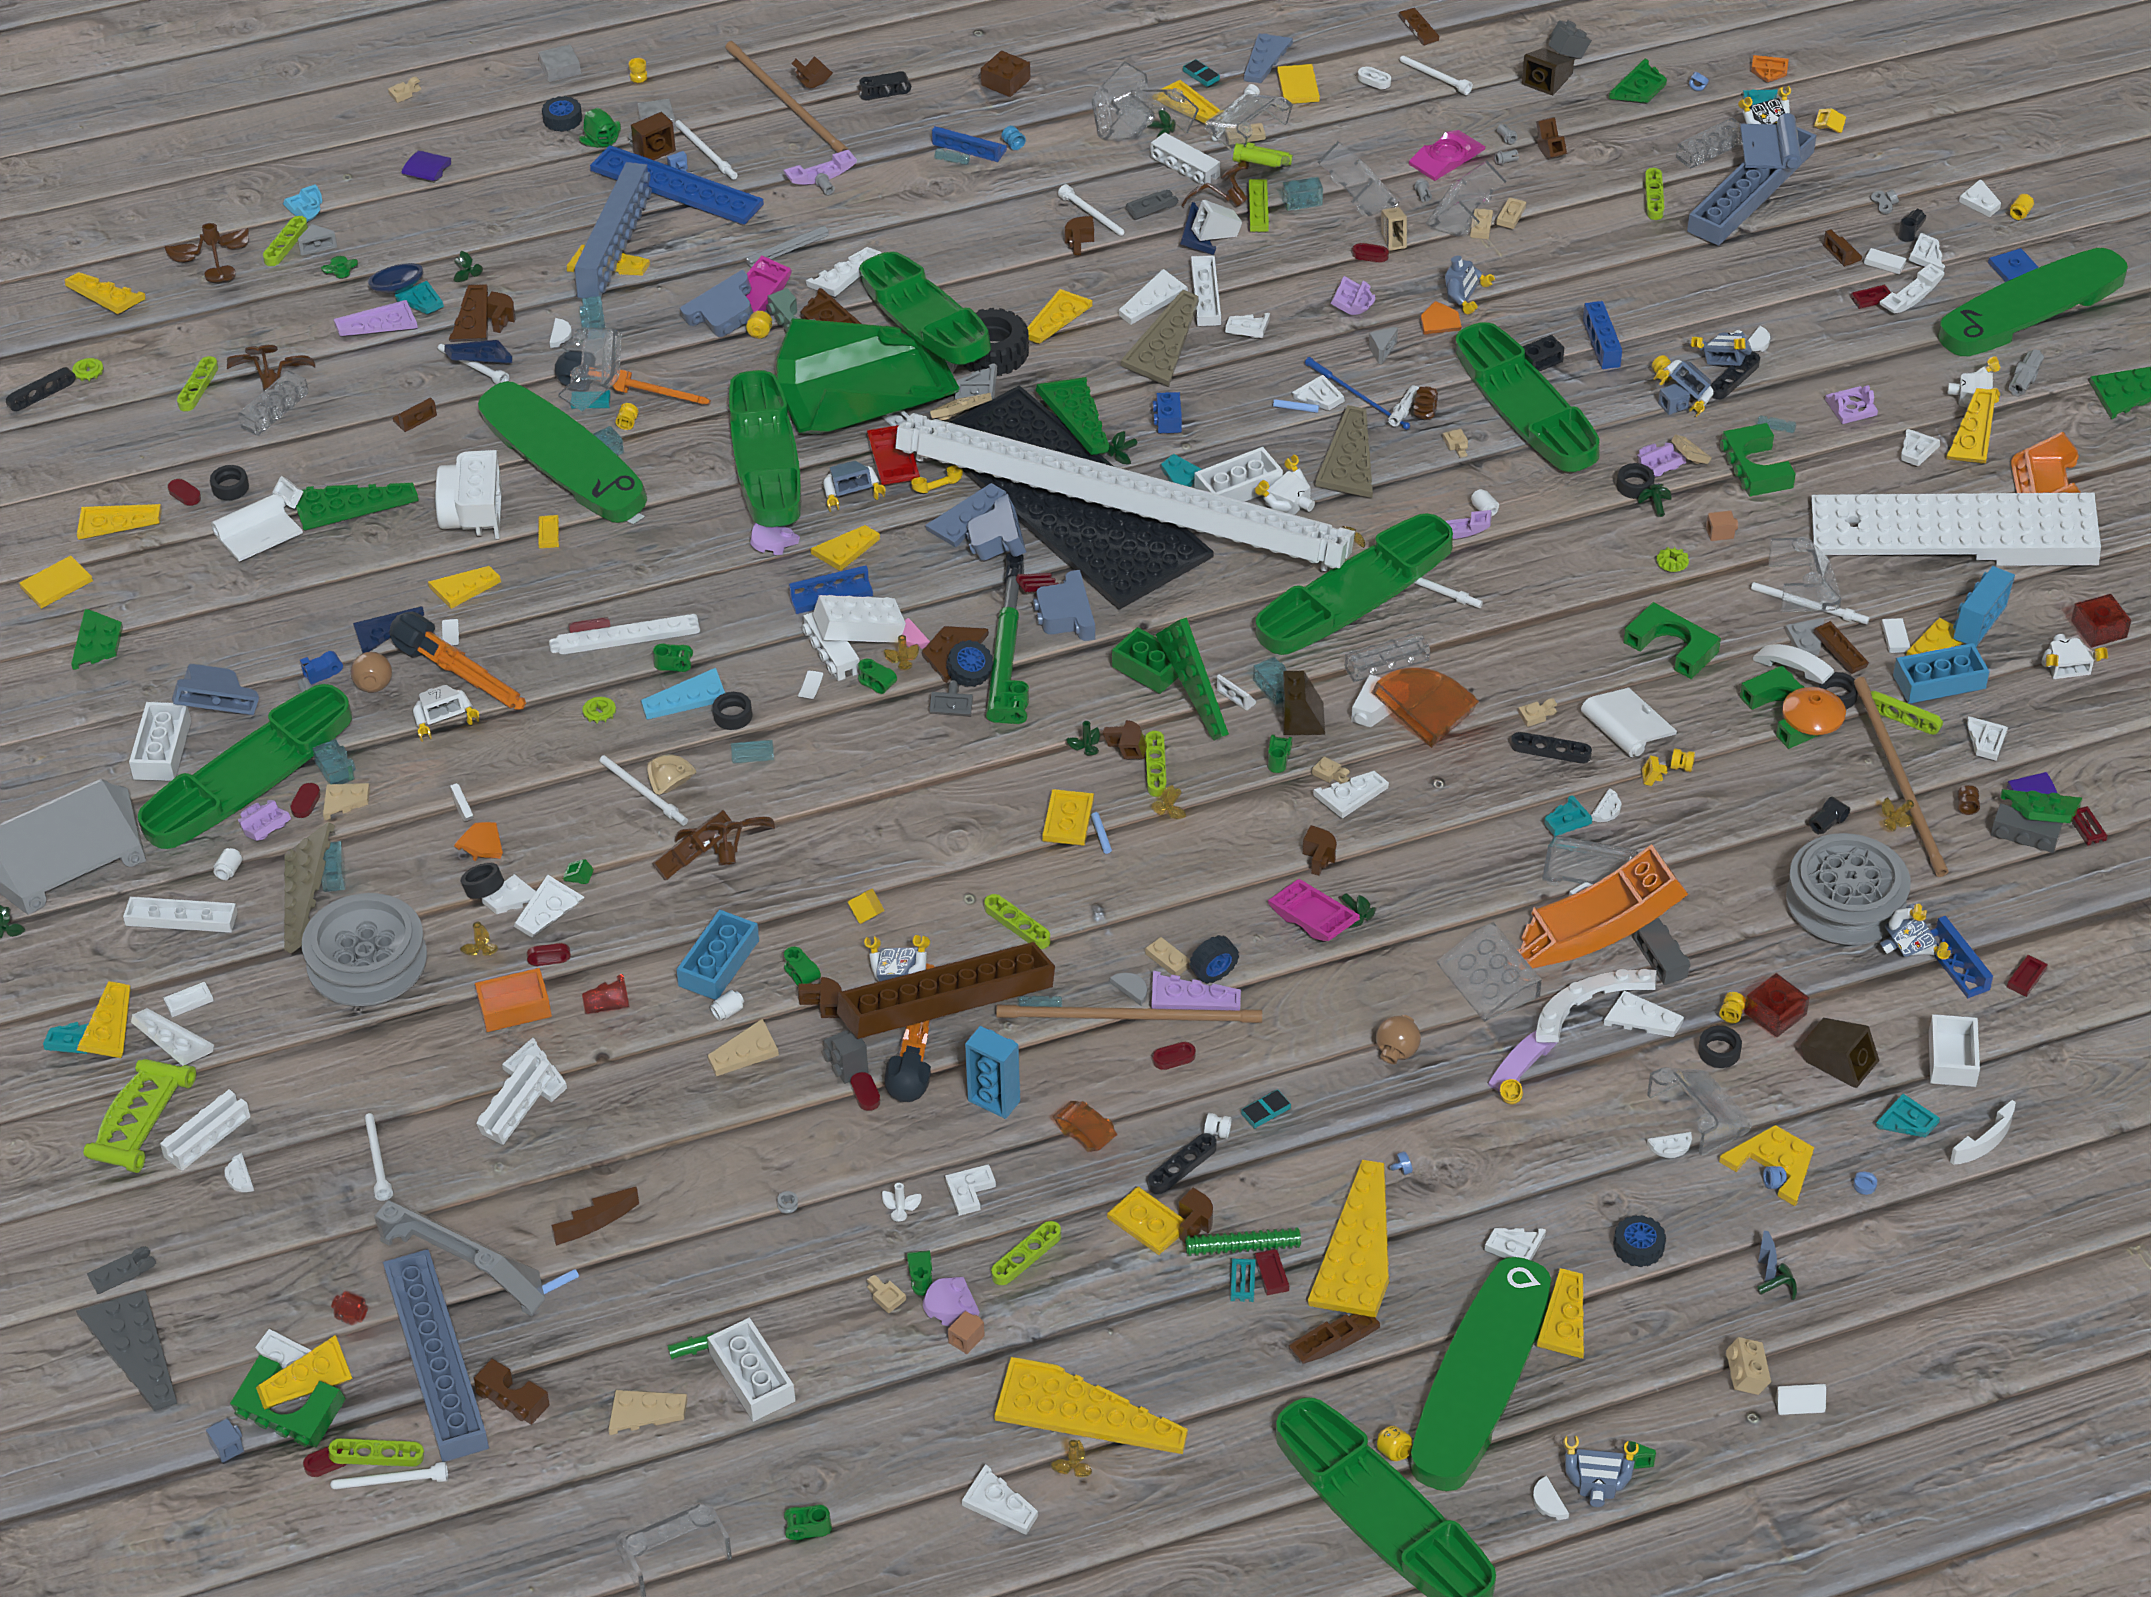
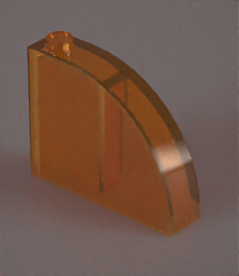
(1425, 701)

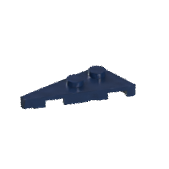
(1189, 238)
(376, 630)

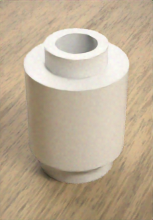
(1484, 501)
(227, 864)
(727, 1005)

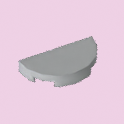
(1131, 985)

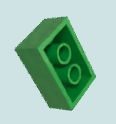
(1144, 660)

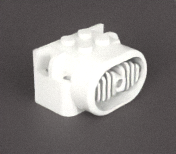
(470, 492)

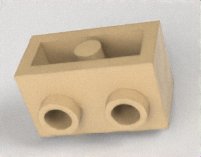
(1748, 1366)

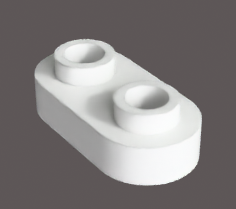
(1374, 77)

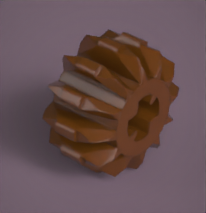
(1425, 402)

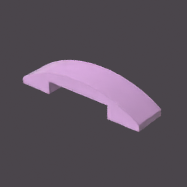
(840, 163)
(1470, 526)
(1520, 1060)

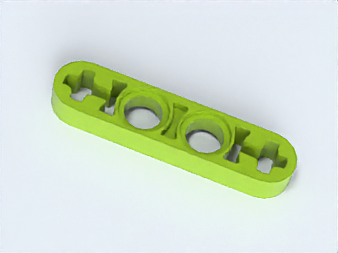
(1654, 193)
(274, 255)
(201, 384)
(1904, 710)
(1155, 763)
(1013, 924)
(1024, 1251)
(376, 1448)

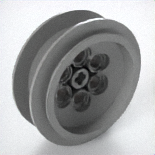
(1847, 888)
(364, 949)

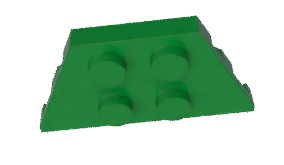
(1639, 84)
(97, 639)
(2042, 806)

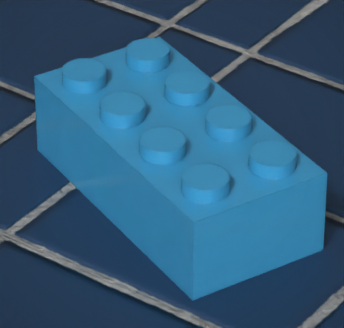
(1983, 606)
(1941, 673)
(718, 954)
(993, 1072)

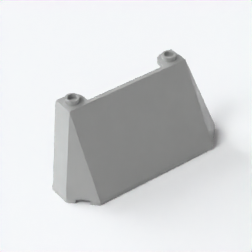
(67, 841)
(515, 1277)

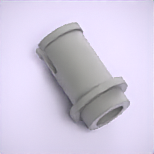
(1509, 135)
(1503, 157)
(823, 181)
(1421, 187)

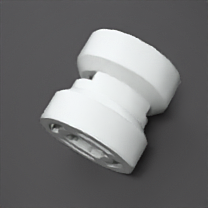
(1218, 1125)

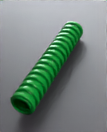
(1244, 1241)

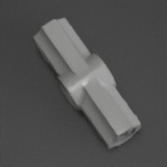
(2026, 372)

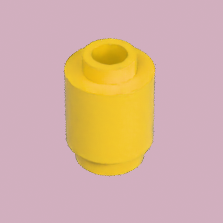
(2021, 206)

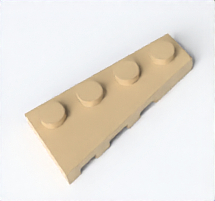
(959, 405)

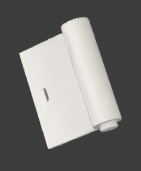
(255, 527)
(1626, 720)

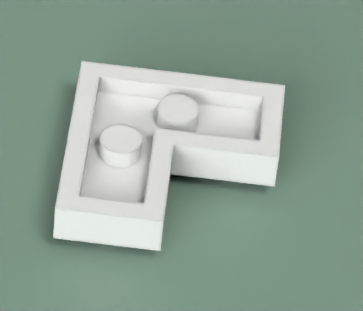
(964, 1186)

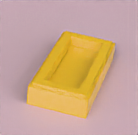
(548, 531)

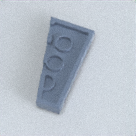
(1265, 55)
(953, 524)

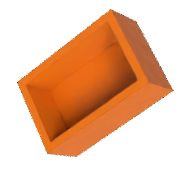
(513, 999)

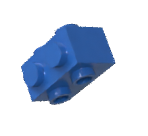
(1168, 412)

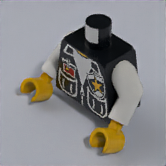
(1767, 111)

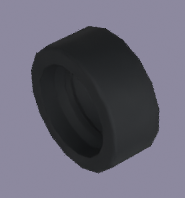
(1638, 471)
(225, 473)
(1845, 681)
(730, 699)
(482, 880)
(1720, 1033)

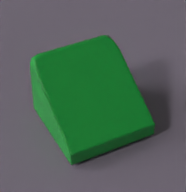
(578, 872)
(1644, 1458)

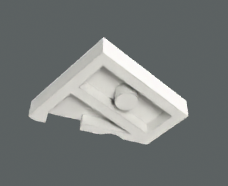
(1981, 199)
(1927, 252)
(1248, 325)
(1319, 392)
(1918, 447)
(1986, 737)
(509, 896)
(1514, 1242)

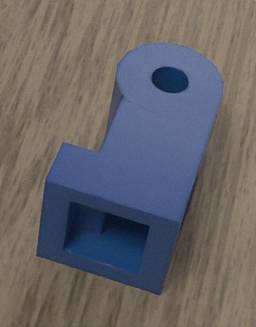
(321, 667)

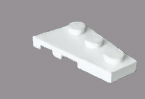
(1353, 794)
(546, 906)
(1639, 1013)
(555, 1086)
(280, 1349)
(998, 1502)

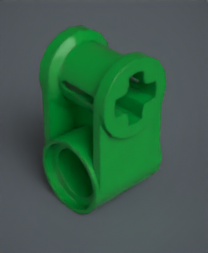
(670, 657)
(876, 676)
(1279, 753)
(800, 967)
(920, 1271)
(807, 1523)

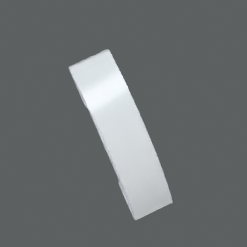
(1915, 291)
(1814, 667)
(1970, 1150)

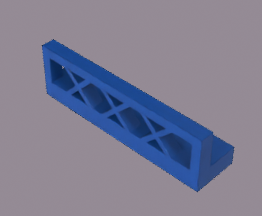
(968, 144)
(808, 598)
(1964, 958)

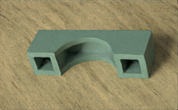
(783, 307)

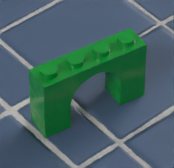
(1754, 477)
(1659, 621)
(1771, 687)
(305, 1425)

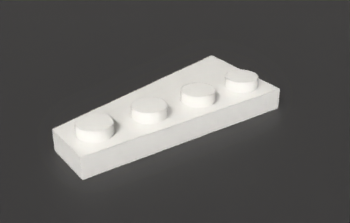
(842, 274)
(1151, 297)
(172, 1038)

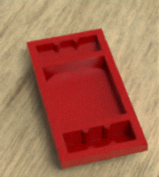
(890, 463)

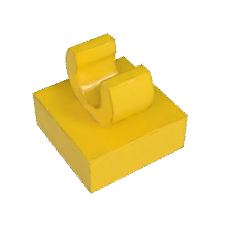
(1653, 771)

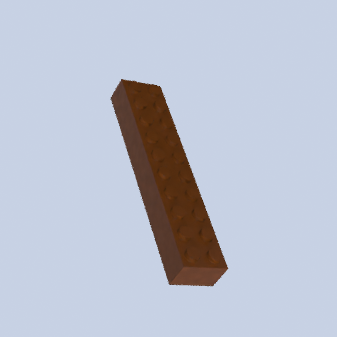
(945, 990)

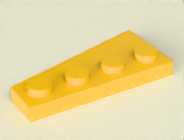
(626, 266)
(1056, 314)
(1974, 432)
(108, 1023)

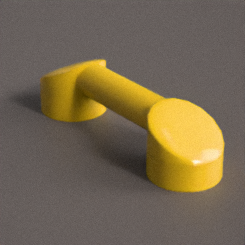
(954, 474)

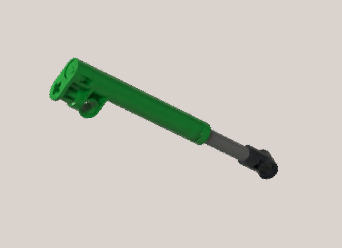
(1007, 695)

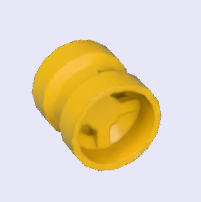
(637, 70)
(1660, 363)
(626, 416)
(1687, 762)
(1732, 1008)
(1508, 1089)

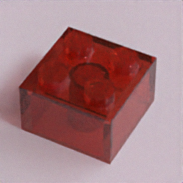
(2101, 620)
(1776, 1005)

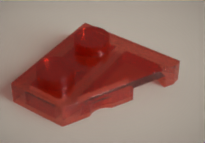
(606, 997)

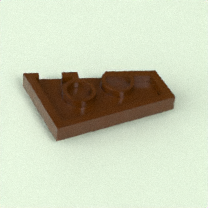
(473, 316)

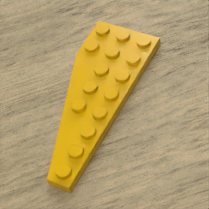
(1357, 1259)
(1056, 1401)

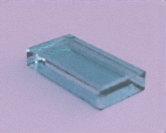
(752, 751)

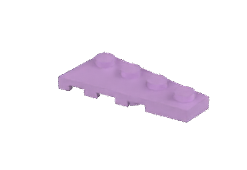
(380, 319)
(1183, 994)

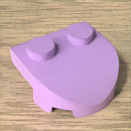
(1353, 297)
(1660, 458)
(772, 538)
(261, 820)
(948, 1300)

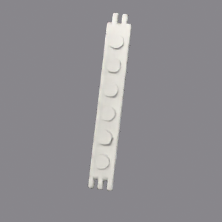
(625, 634)

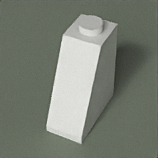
(1215, 222)
(1367, 707)

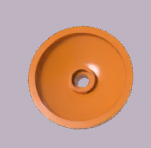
(1814, 711)

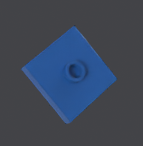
(2012, 264)

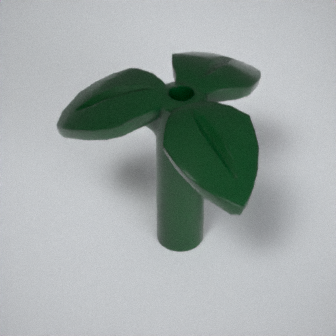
(1164, 123)
(464, 262)
(1119, 446)
(1657, 492)
(1090, 738)
(1360, 907)
(11, 929)
(1785, 1278)

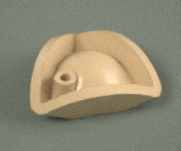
(668, 773)

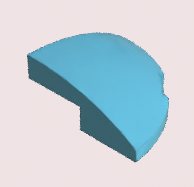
(305, 203)

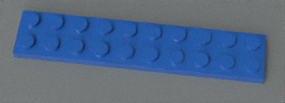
(683, 186)

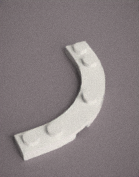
(1578, 992)

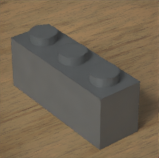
(2013, 826)
(1662, 952)

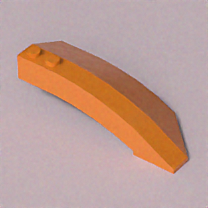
(1602, 911)

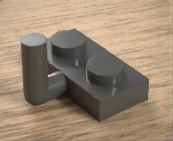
(951, 702)

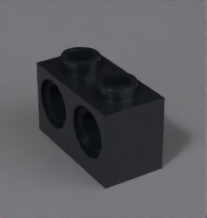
(1544, 352)

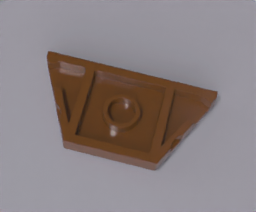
(826, 308)
(939, 647)

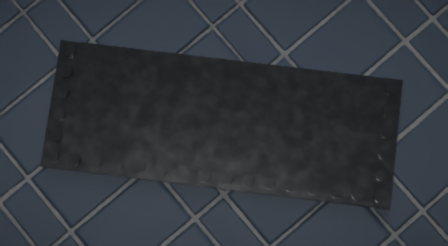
(1112, 548)

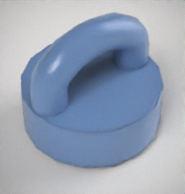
(1700, 79)
(1403, 1163)
(1772, 1177)
(1865, 1183)

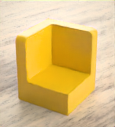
(1830, 119)
(866, 906)

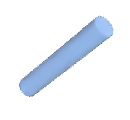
(1296, 406)
(1101, 832)
(560, 1281)

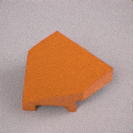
(1769, 67)
(1440, 319)
(481, 840)

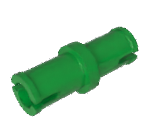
(689, 1346)

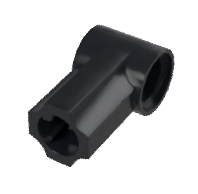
(1910, 225)
(1831, 813)

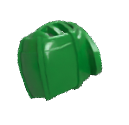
(597, 122)

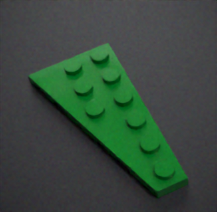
(2123, 389)
(1077, 410)
(345, 502)
(1185, 658)

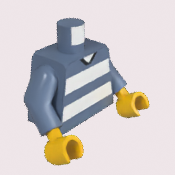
(1462, 281)
(1724, 348)
(1598, 1472)

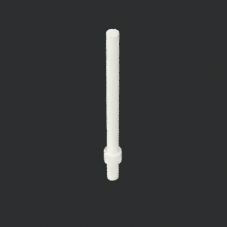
(723, 166)
(1461, 597)
(1847, 614)
(668, 809)

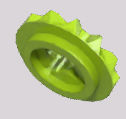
(80, 368)
(1670, 564)
(604, 704)

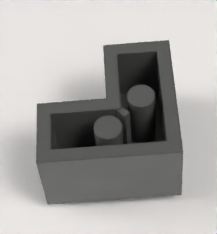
(1569, 40)
(846, 1055)

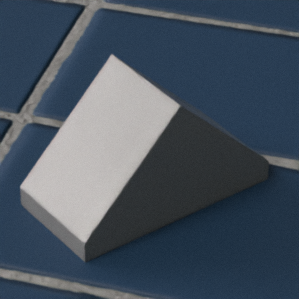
(316, 240)
(1382, 343)

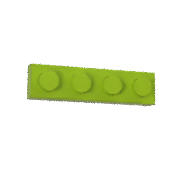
(1258, 205)

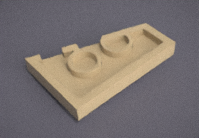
(744, 1050)
(644, 1408)

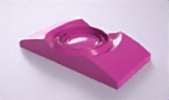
(1445, 154)
(765, 279)
(1312, 910)

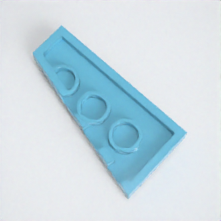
(687, 695)

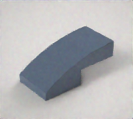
(1768, 1255)

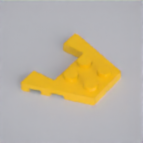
(1775, 1148)

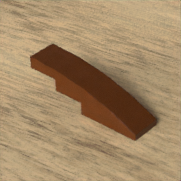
(690, 847)
(590, 1219)
(1333, 1337)

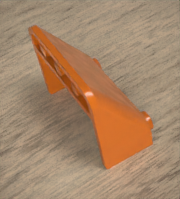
(2044, 466)

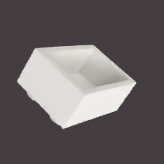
(1954, 1050)

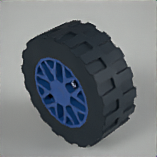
(562, 113)
(969, 663)
(1214, 959)
(1636, 1230)

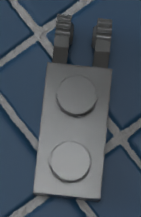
(1151, 203)
(121, 1270)

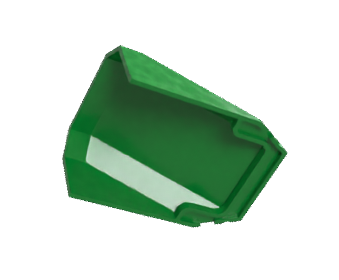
(855, 373)

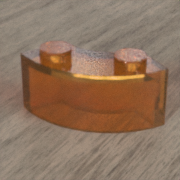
(1085, 1125)

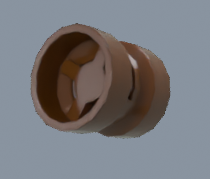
(1968, 800)

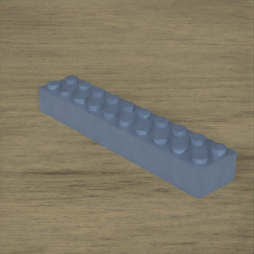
(1741, 195)
(612, 230)
(435, 1356)

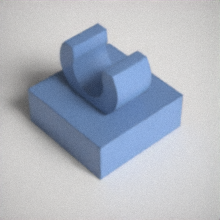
(678, 161)

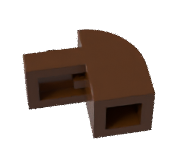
(812, 74)
(1549, 141)
(1079, 231)
(500, 310)
(1128, 739)
(1321, 846)
(821, 994)
(1197, 1212)

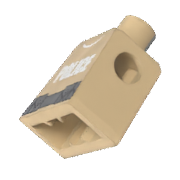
(1394, 221)

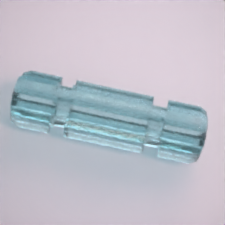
(952, 156)
(1778, 424)
(1045, 1001)

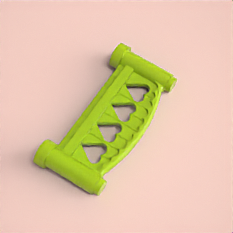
(1261, 155)
(127, 1152)

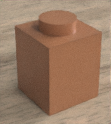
(1721, 525)
(966, 1332)

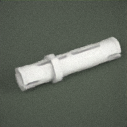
(1402, 409)

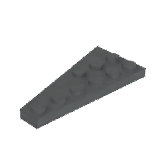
(132, 1341)

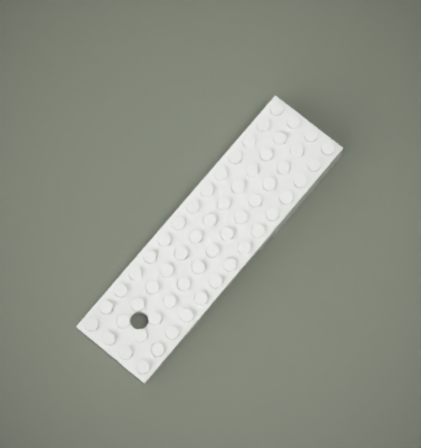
(1994, 526)

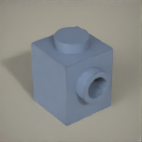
(1674, 398)
(225, 1439)

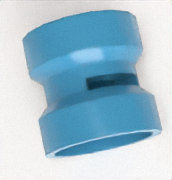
(1013, 137)

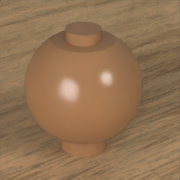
(371, 672)
(1398, 1038)

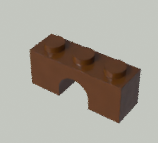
(523, 1403)

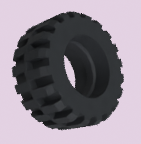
(1011, 338)

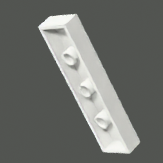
(1206, 287)
(180, 914)

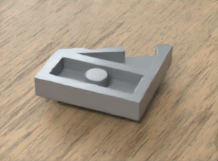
(978, 383)
(1802, 635)

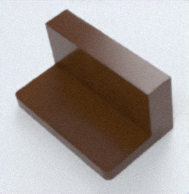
(1840, 248)
(416, 415)

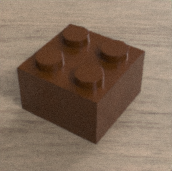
(1005, 73)
(653, 136)

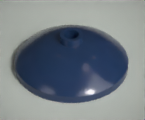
(396, 278)

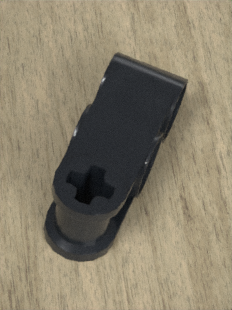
(884, 85)

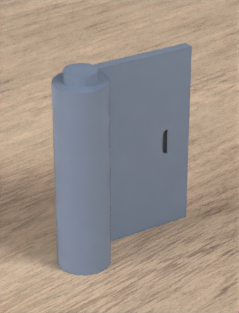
(1772, 144)

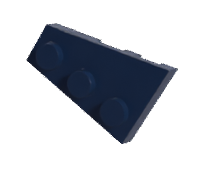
(478, 351)

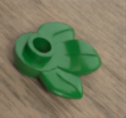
(340, 266)

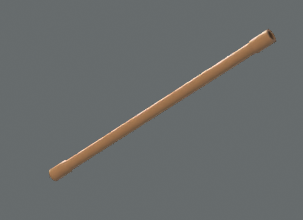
(737, 52)
(1935, 858)
(1015, 1011)

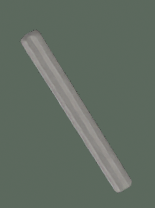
(790, 245)

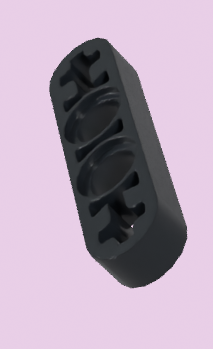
(1737, 377)
(61, 379)
(1551, 746)
(1183, 1164)

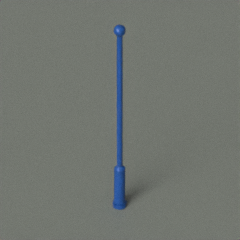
(1328, 374)

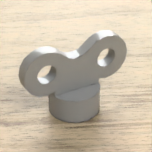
(1885, 200)

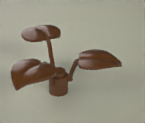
(1235, 193)
(211, 236)
(268, 376)
(726, 850)

